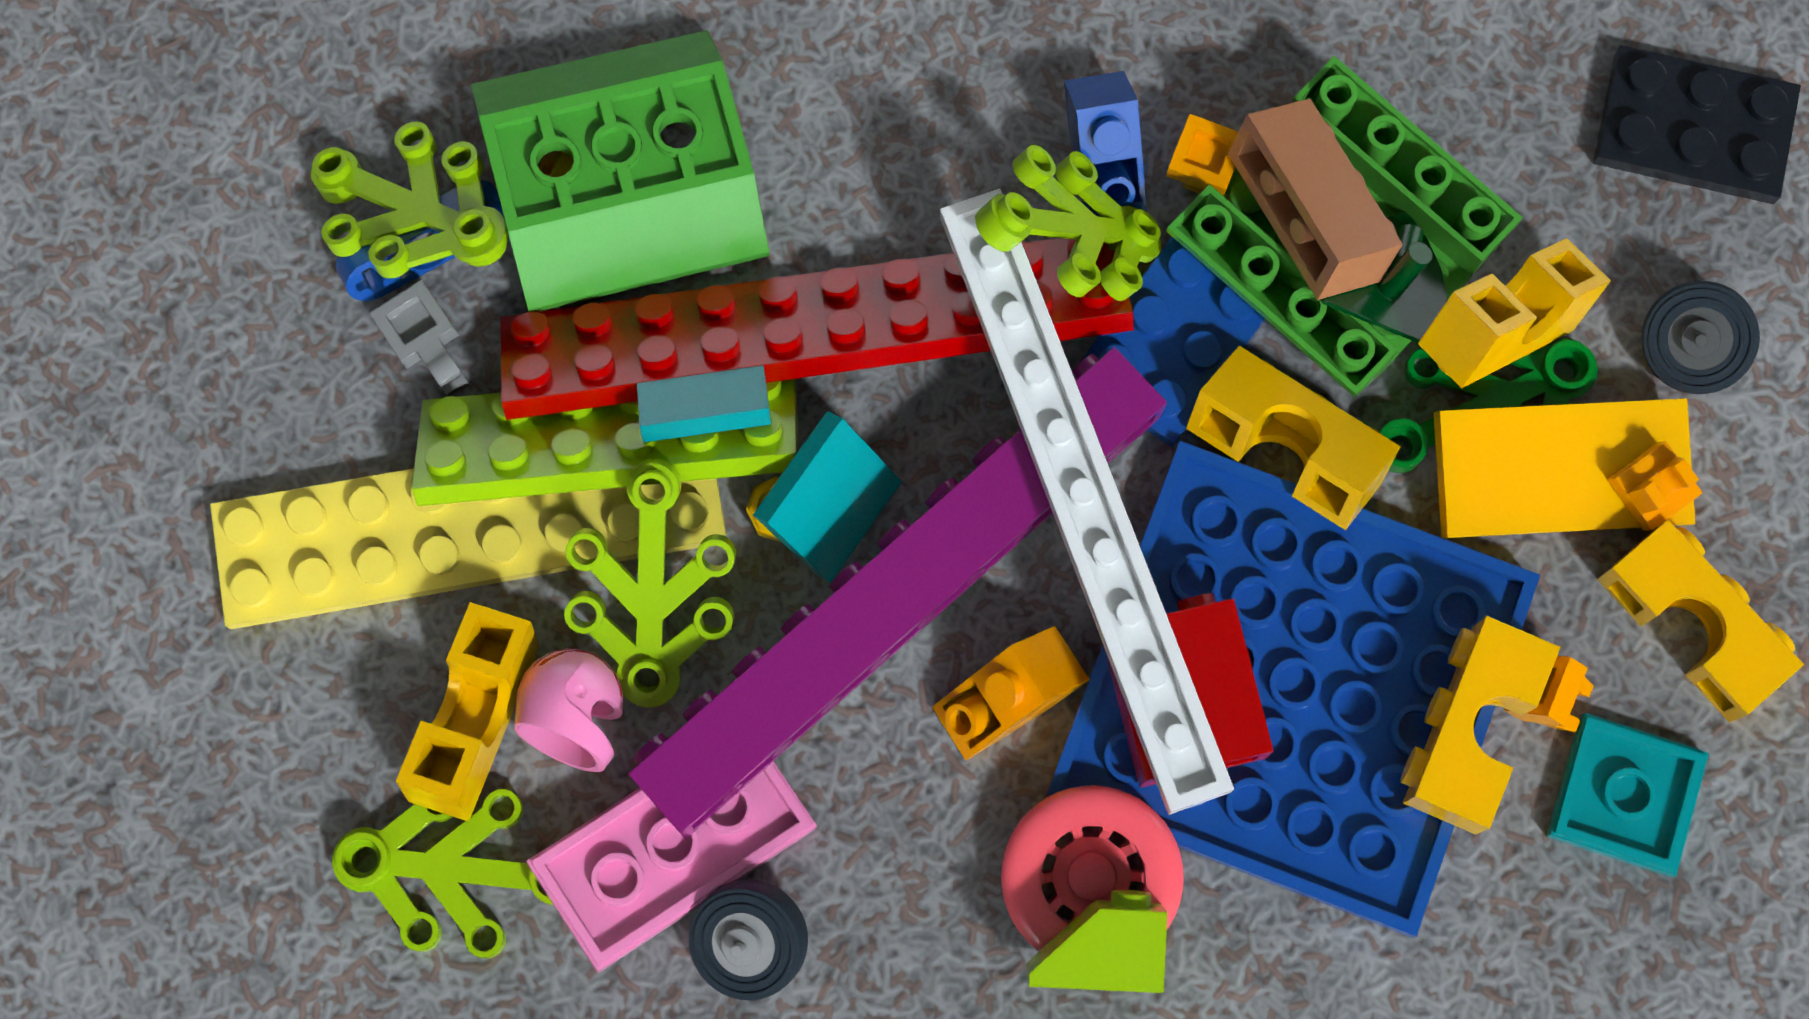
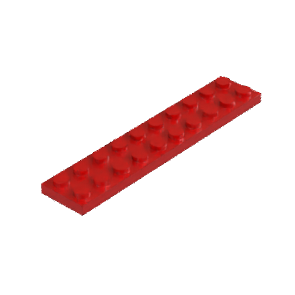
(786, 323)

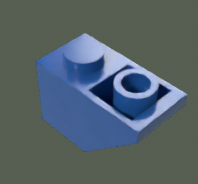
(1107, 130)

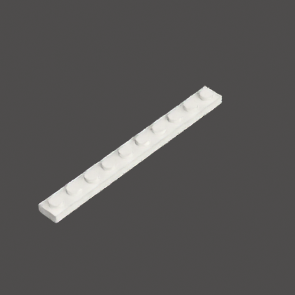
(1089, 515)

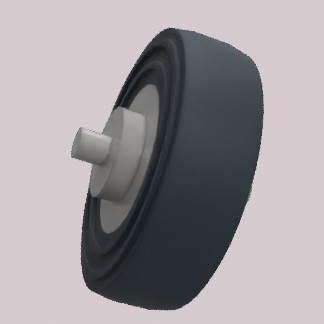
(748, 939)

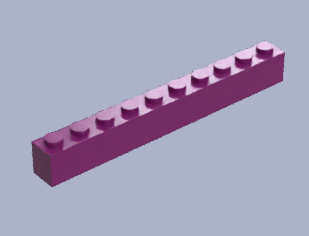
(875, 609)

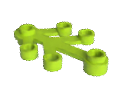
(1127, 230)
(472, 234)
(649, 597)
(440, 868)

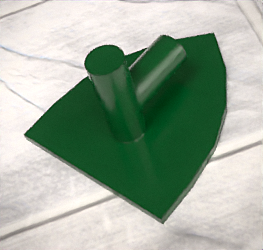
(1408, 292)

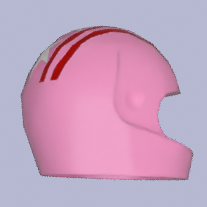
(557, 707)

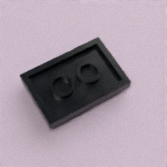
(1697, 124)

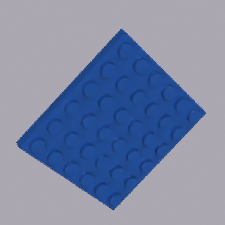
(1345, 657)

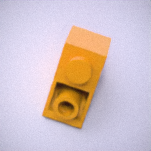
(1010, 691)

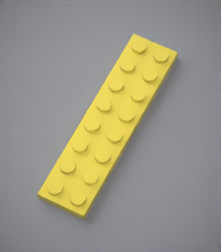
(374, 545)

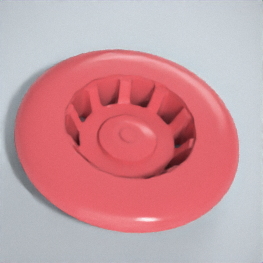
(1086, 865)

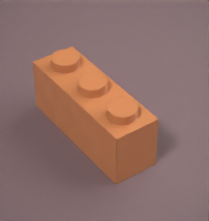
(1314, 198)

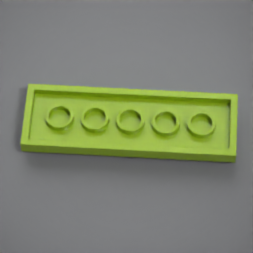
(477, 455)

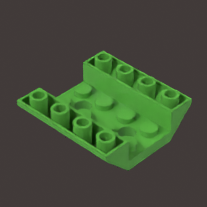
(1402, 174)
(630, 202)

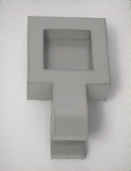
(418, 332)

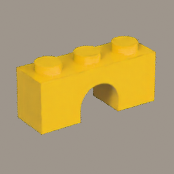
(1500, 323)
(1258, 404)
(1743, 653)
(456, 751)
(1452, 773)

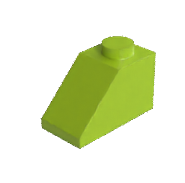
(1107, 948)

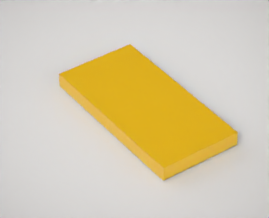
(1548, 465)

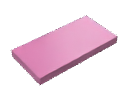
(637, 875)

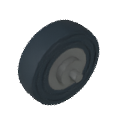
(1700, 337)

